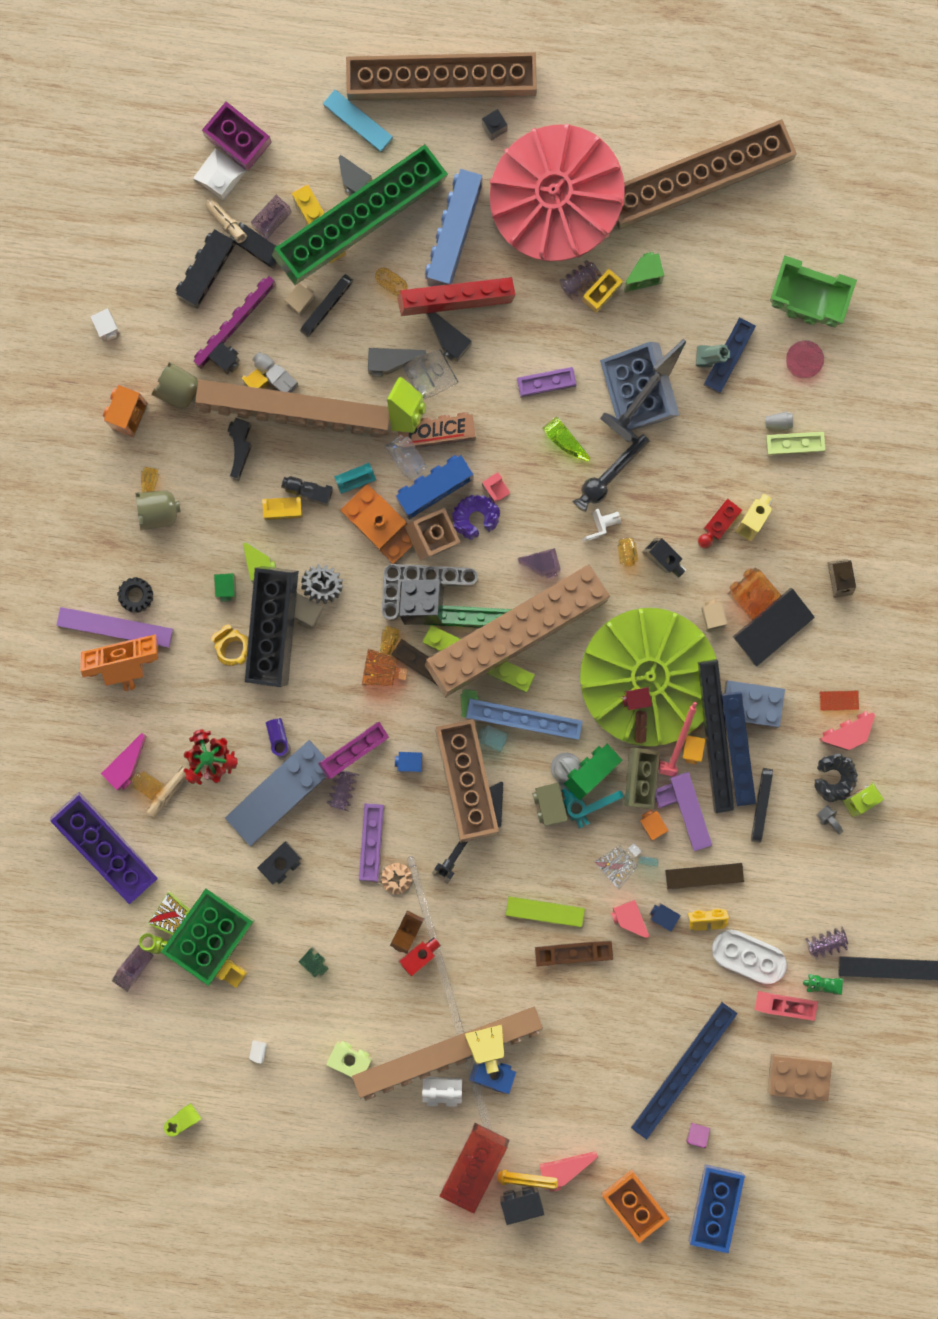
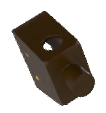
(842, 577)

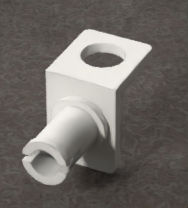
(601, 523)

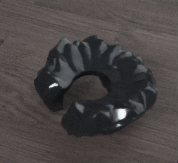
(848, 779)

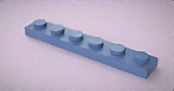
(524, 719)

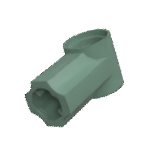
(709, 355)

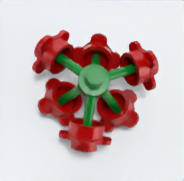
(203, 757)

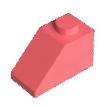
(630, 918)

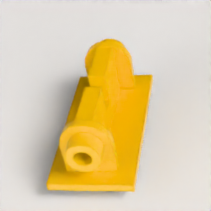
(717, 918)

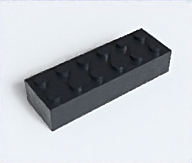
(271, 626)

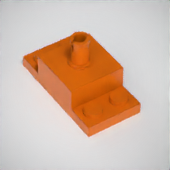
(379, 523)
(120, 661)

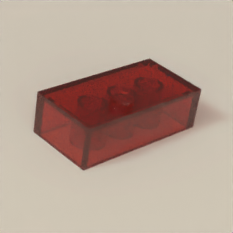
(474, 1168)

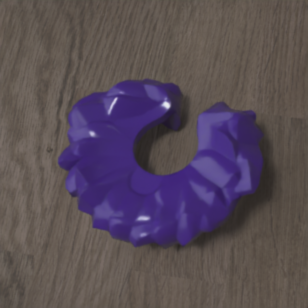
(472, 504)

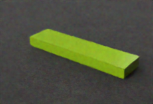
(545, 911)

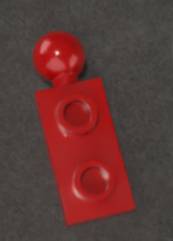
(719, 523)

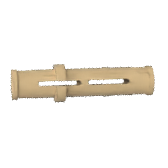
(230, 225)
(163, 797)

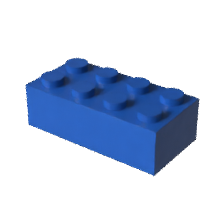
(434, 487)
(716, 1208)

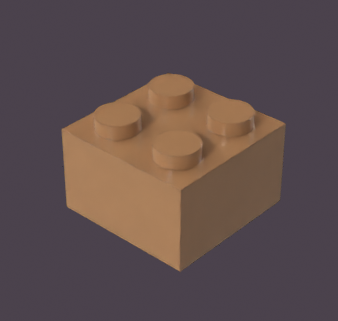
(432, 534)

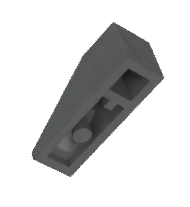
(388, 360)

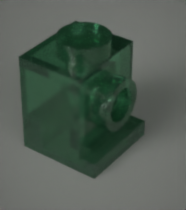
(314, 963)

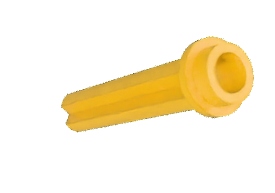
(506, 1177)

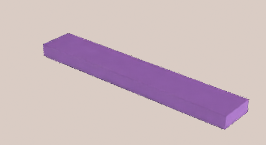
(112, 626)

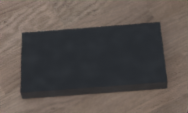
(773, 627)

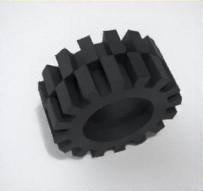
(135, 583)

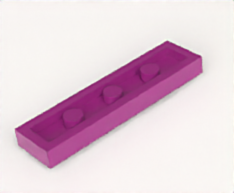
(353, 750)

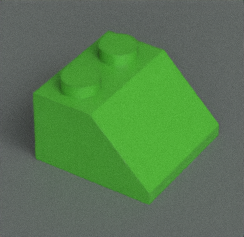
(645, 273)

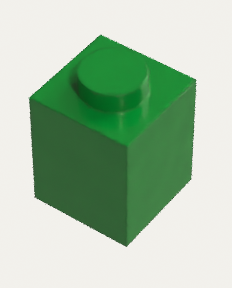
(225, 587)

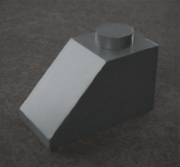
(352, 176)

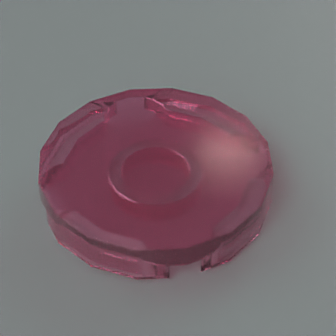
(804, 359)

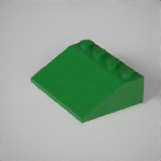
(207, 936)

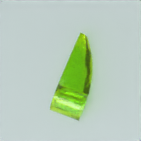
(564, 439)

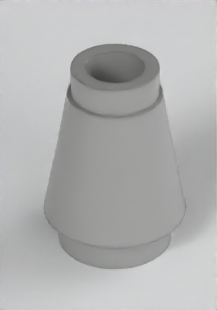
(780, 421)

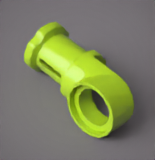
(158, 944)

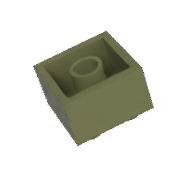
(550, 804)

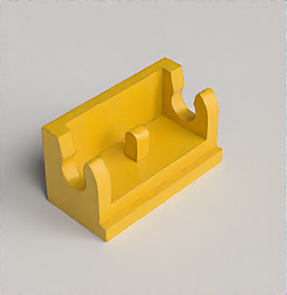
(282, 508)

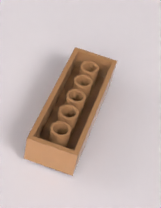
(467, 781)

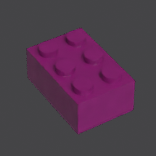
(236, 136)

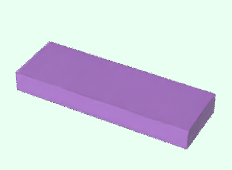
(546, 382)

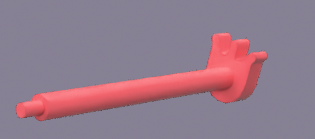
(670, 768)

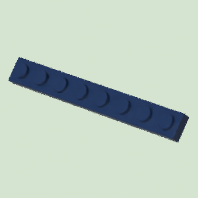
(684, 1070)

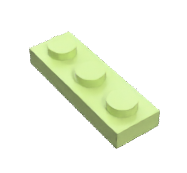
(795, 443)

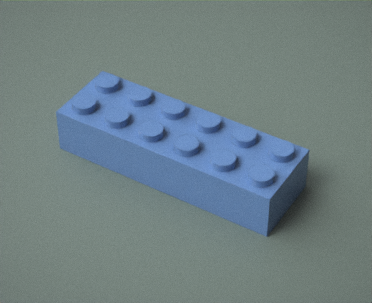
(454, 229)

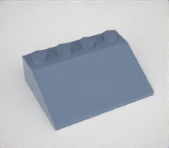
(628, 375)

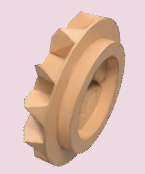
(404, 883)

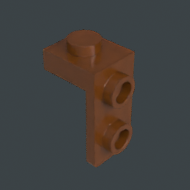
(406, 932)

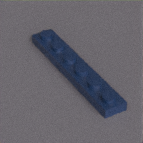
(739, 748)

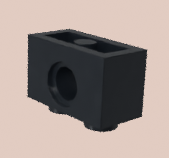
(268, 866)

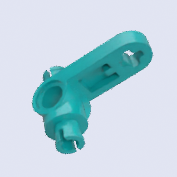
(571, 799)

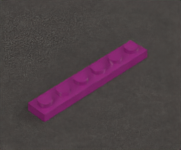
(239, 316)

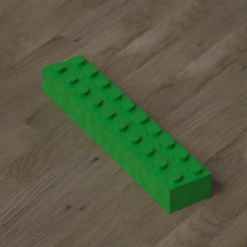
(359, 214)

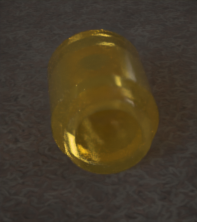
(627, 552)

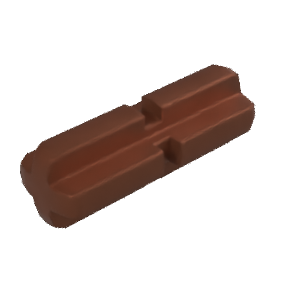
(640, 723)

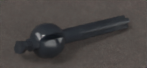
(595, 489)

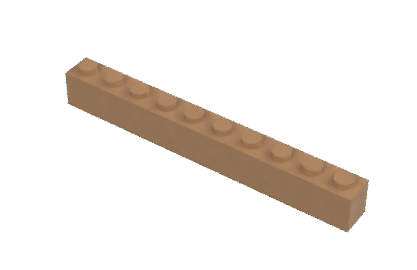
(440, 1056)

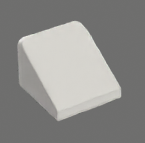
(258, 1051)

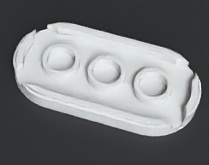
(749, 956)

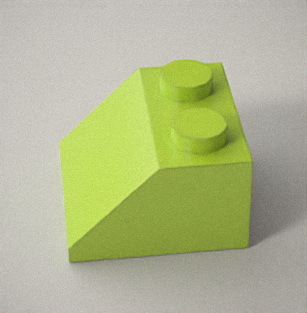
(405, 407)

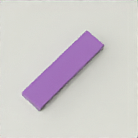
(691, 811)
(371, 842)

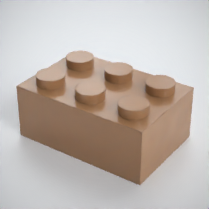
(799, 1077)

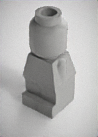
(275, 373)

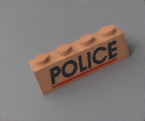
(442, 430)

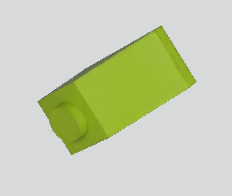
(256, 559)

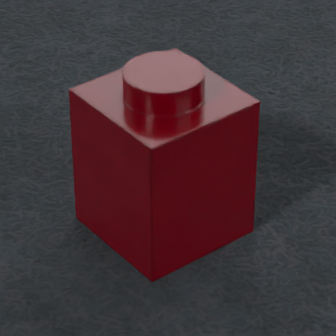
(637, 698)

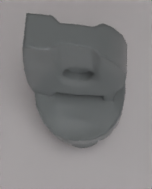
(827, 816)

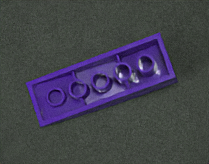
(103, 847)

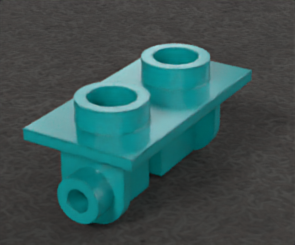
(355, 478)

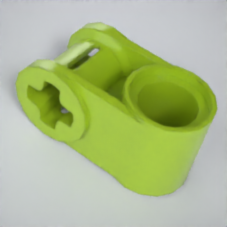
(184, 1119)

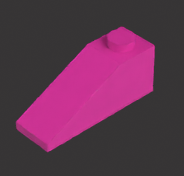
(124, 766)

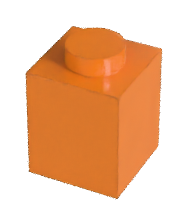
(653, 824)

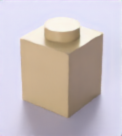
(300, 298)
(713, 615)

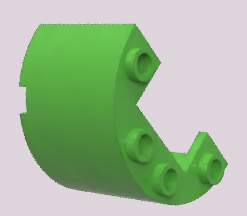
(811, 294)

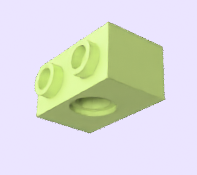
(338, 1055)

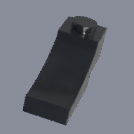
(239, 432)

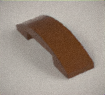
(573, 953)

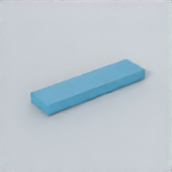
(357, 120)

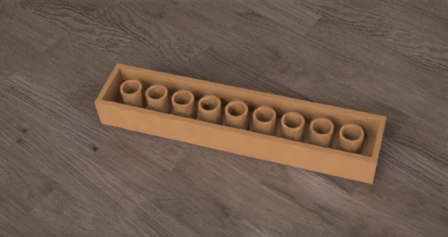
(441, 76)
(706, 172)
(292, 407)
(517, 630)

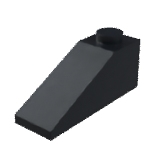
(450, 339)

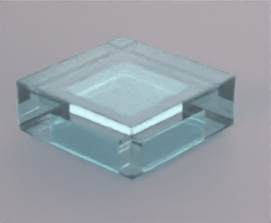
(648, 861)

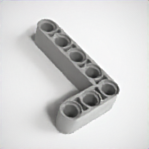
(421, 575)

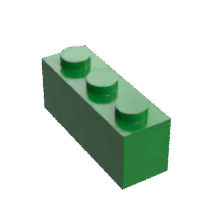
(592, 771)

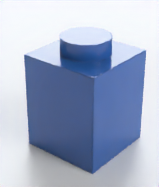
(409, 761)

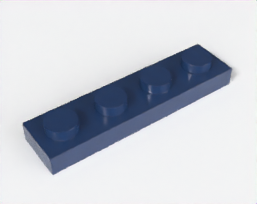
(735, 343)

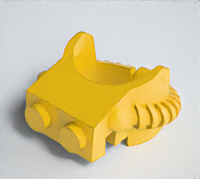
(223, 639)

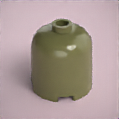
(176, 387)
(156, 509)

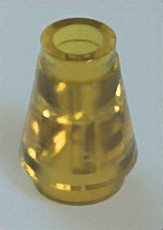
(149, 478)
(389, 639)

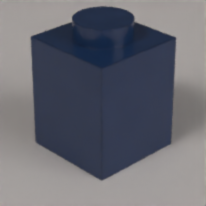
(664, 916)

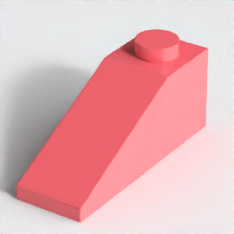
(786, 1005)
(567, 1168)

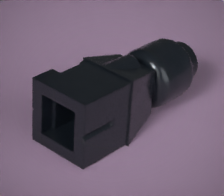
(309, 490)

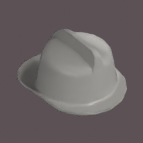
(562, 766)

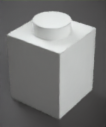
(105, 325)

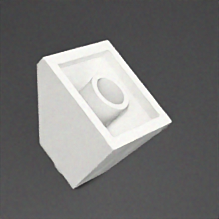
(219, 174)

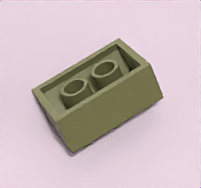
(641, 778)

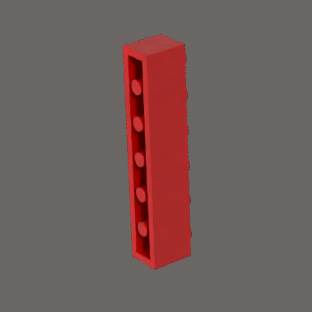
(456, 296)

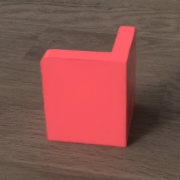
(495, 487)

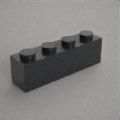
(205, 268)

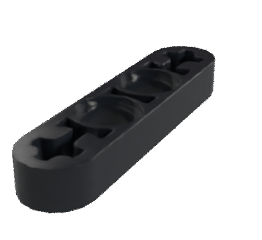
(326, 305)
(761, 805)

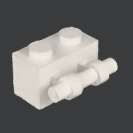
(442, 1090)

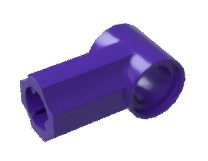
(277, 735)

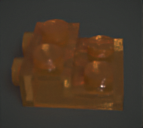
(753, 592)

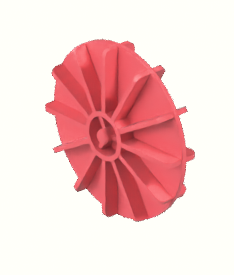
(557, 192)

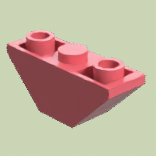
(851, 733)

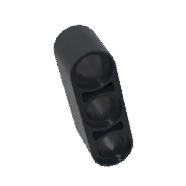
(257, 246)

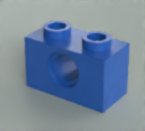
(502, 1082)

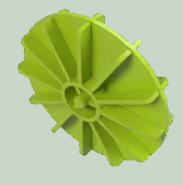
(644, 651)

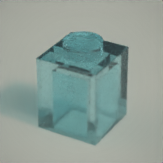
(492, 738)

